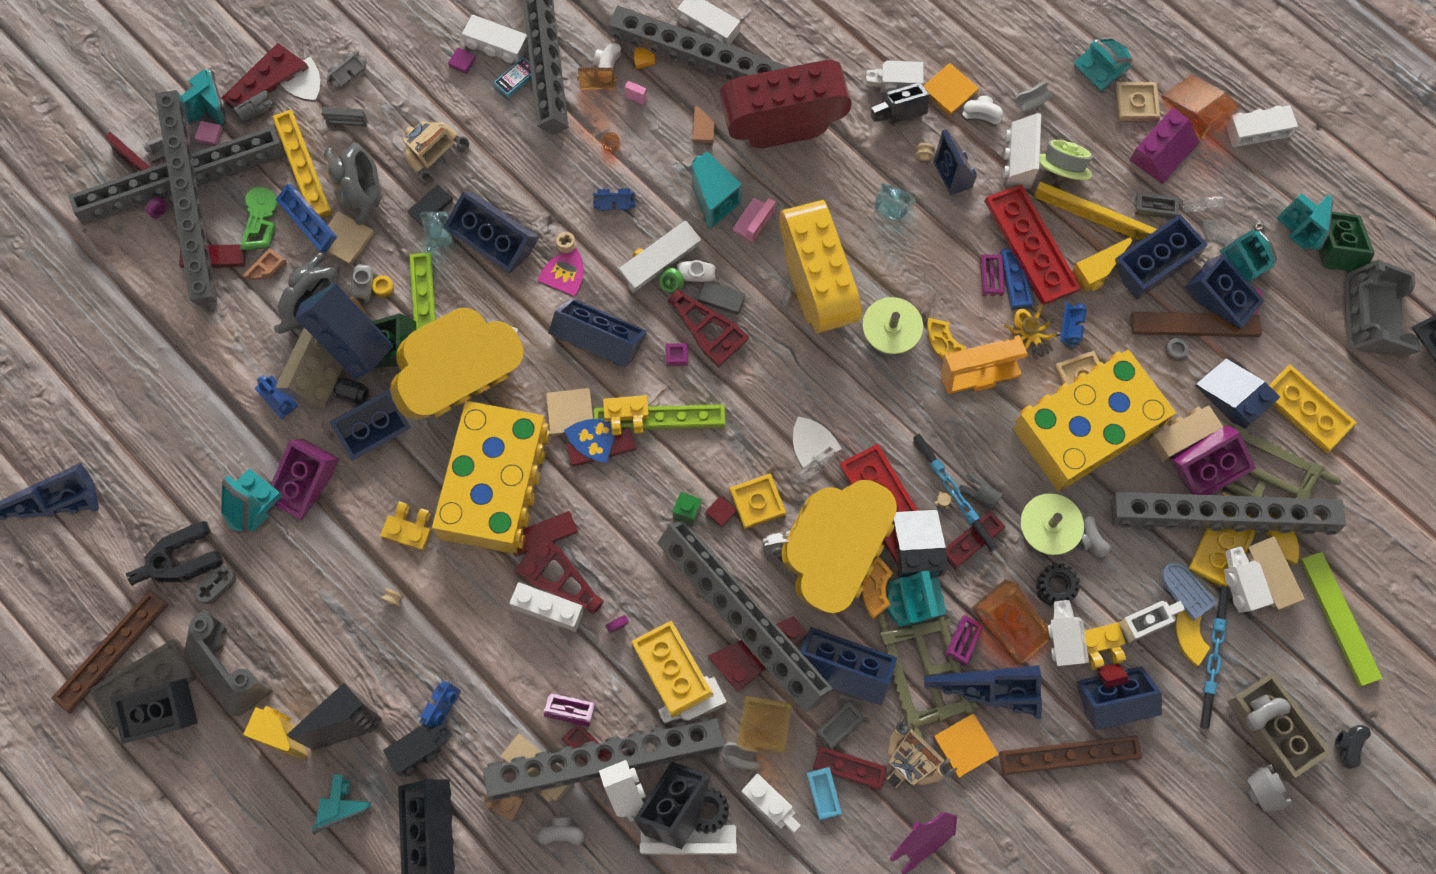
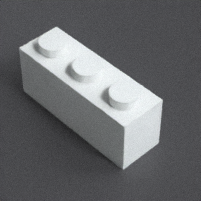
(708, 20)
(495, 39)
(1261, 126)
(547, 607)

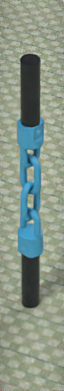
(971, 516)
(1210, 686)

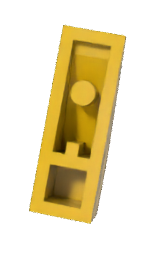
(1096, 268)

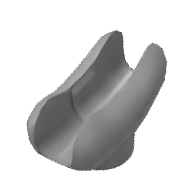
(1033, 97)
(362, 282)
(1092, 540)
(1265, 710)
(739, 756)
(560, 831)

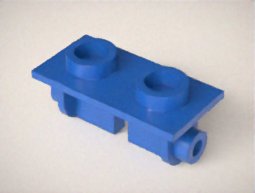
(622, 199)
(1071, 332)
(277, 400)
(446, 696)

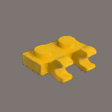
(626, 408)
(406, 532)
(1102, 639)

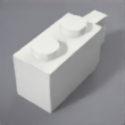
(895, 75)
(1246, 582)
(1149, 620)
(1068, 636)
(700, 710)
(622, 789)
(770, 803)

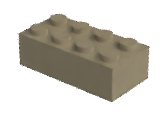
(309, 372)
(1285, 739)

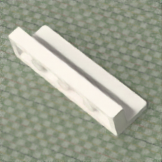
(660, 256)
(718, 843)

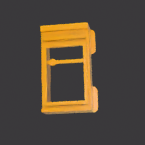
(982, 365)

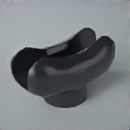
(1351, 745)

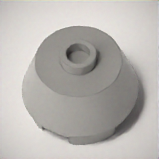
(1268, 790)

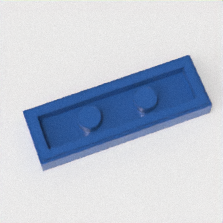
(1016, 282)

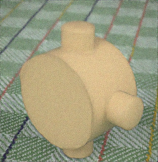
(943, 500)

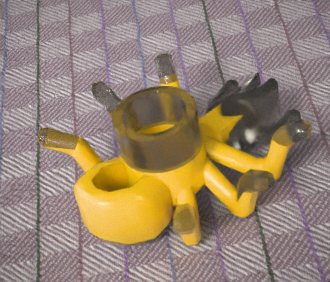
(1029, 328)

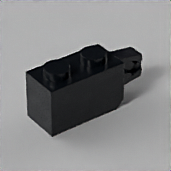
(902, 104)
(416, 748)

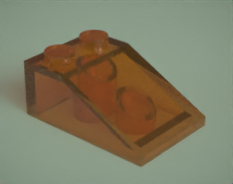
(1202, 104)
(1012, 621)

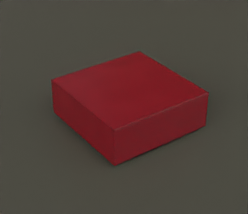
(720, 511)
(1112, 675)

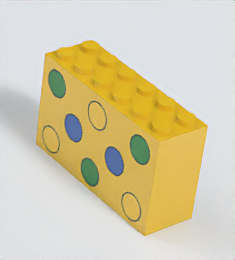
(1092, 419)
(491, 477)

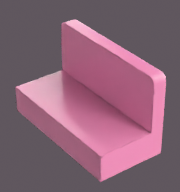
(754, 218)

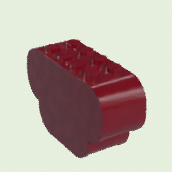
(785, 103)

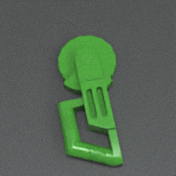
(261, 205)

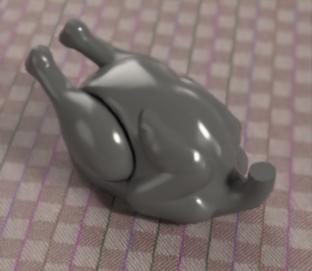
(354, 180)
(303, 284)

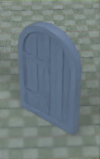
(1187, 589)

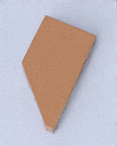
(703, 127)
(266, 266)

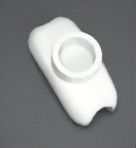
(607, 58)
(983, 109)
(697, 271)

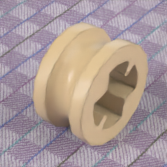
(925, 152)
(569, 247)
(392, 597)

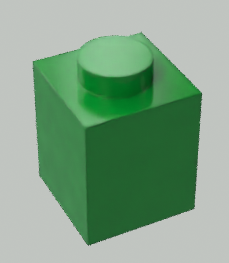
(687, 508)

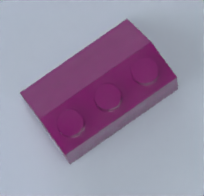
(1166, 146)
(1213, 462)

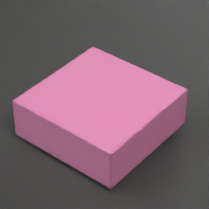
(635, 93)
(208, 133)

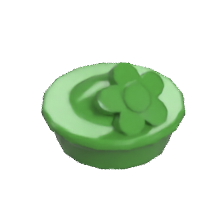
(671, 280)

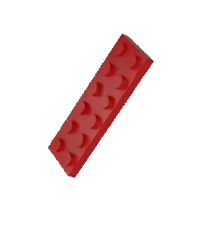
(1032, 244)
(874, 466)

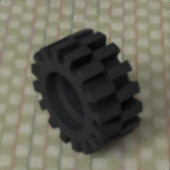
(1057, 571)
(721, 816)

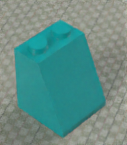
(715, 188)

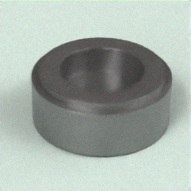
(1176, 349)

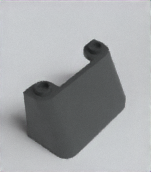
(1375, 309)
(234, 691)

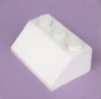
(1022, 151)

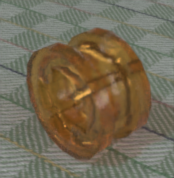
(611, 148)

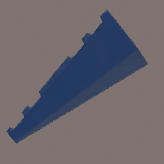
(63, 492)
(1008, 687)

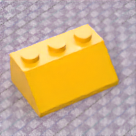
(271, 729)

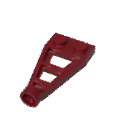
(722, 347)
(539, 558)

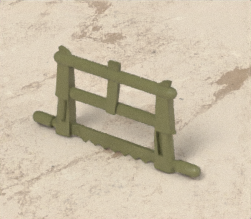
(1312, 470)
(917, 632)

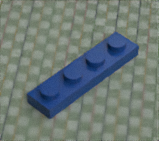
(306, 218)

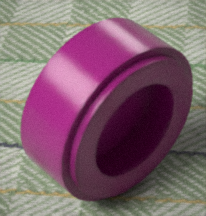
(156, 207)
(617, 624)

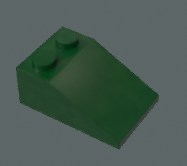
(1347, 243)
(396, 329)

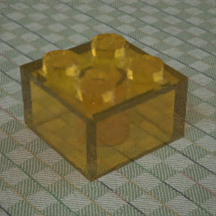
(764, 724)

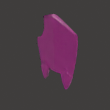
(926, 839)

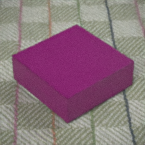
(462, 60)
(676, 354)

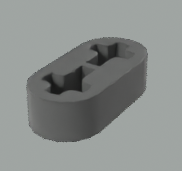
(215, 585)

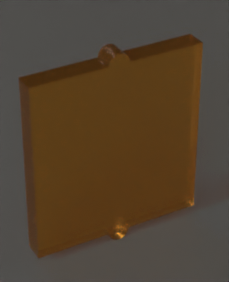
(597, 78)

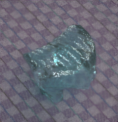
(893, 201)
(434, 232)

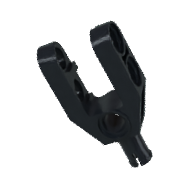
(163, 550)

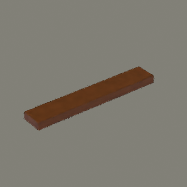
(1191, 325)
(109, 651)
(1070, 755)

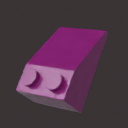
(302, 476)

